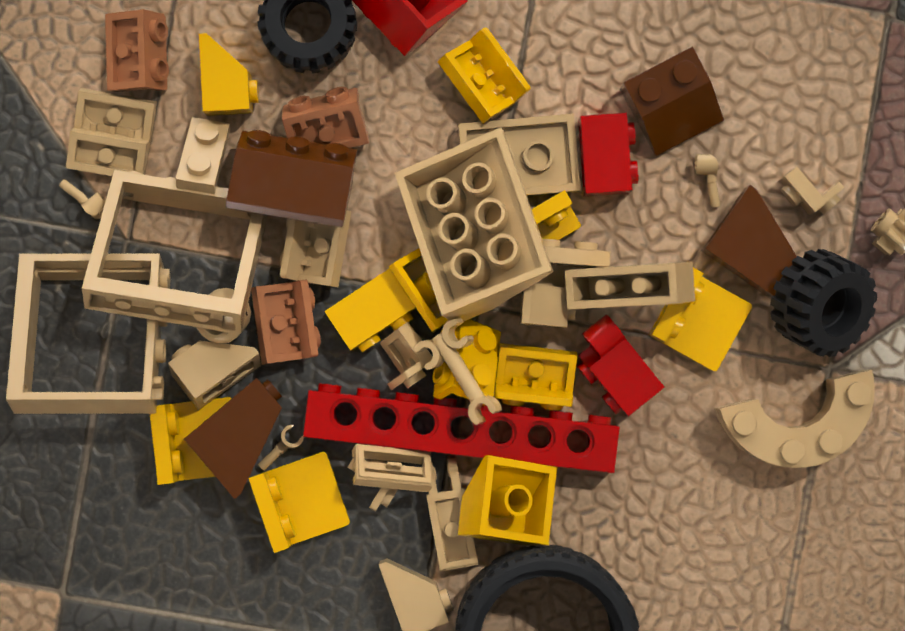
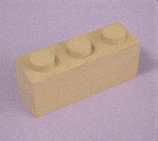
(630, 285)

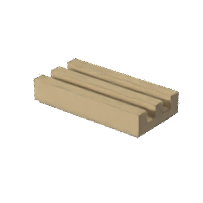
(393, 474)

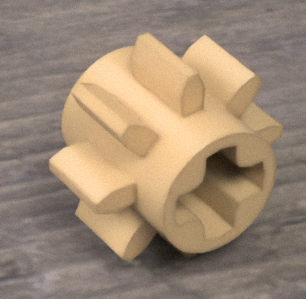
(890, 232)

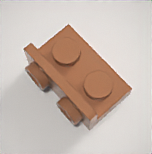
(136, 51)
(327, 118)

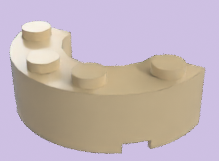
(812, 443)

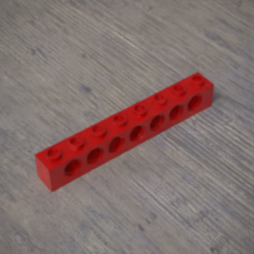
(322, 424)

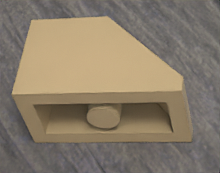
(545, 307)
(211, 369)
(415, 597)

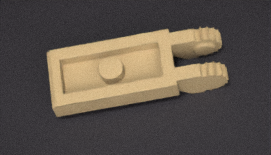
(444, 511)

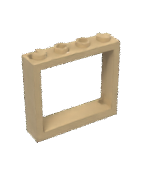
(38, 267)
(160, 302)

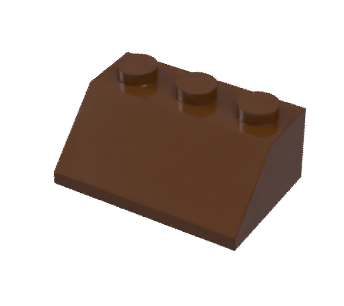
(291, 178)

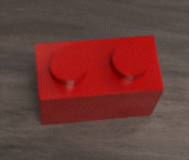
(606, 154)

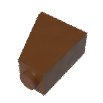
(751, 243)
(236, 434)

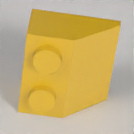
(509, 502)

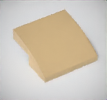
(110, 133)

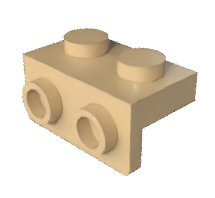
(314, 252)
(561, 259)

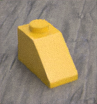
(224, 81)

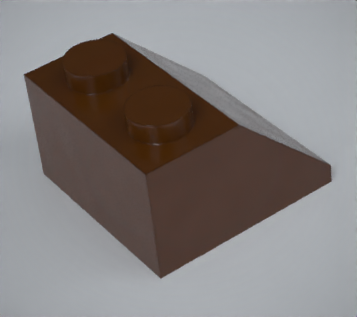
(673, 101)

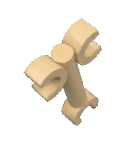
(444, 349)

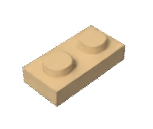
(203, 155)

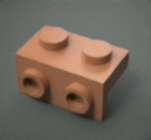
(285, 321)

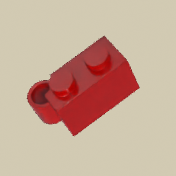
(617, 368)

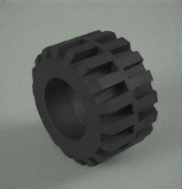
(310, 55)
(823, 302)

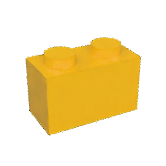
(370, 311)

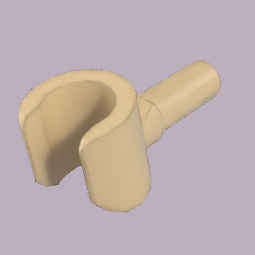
(708, 165)
(92, 206)
(280, 448)

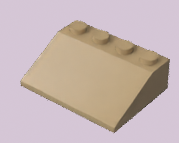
(474, 226)

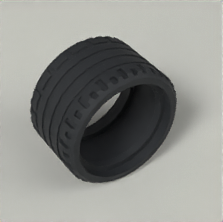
(538, 562)

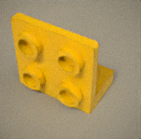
(704, 326)
(173, 455)
(299, 501)

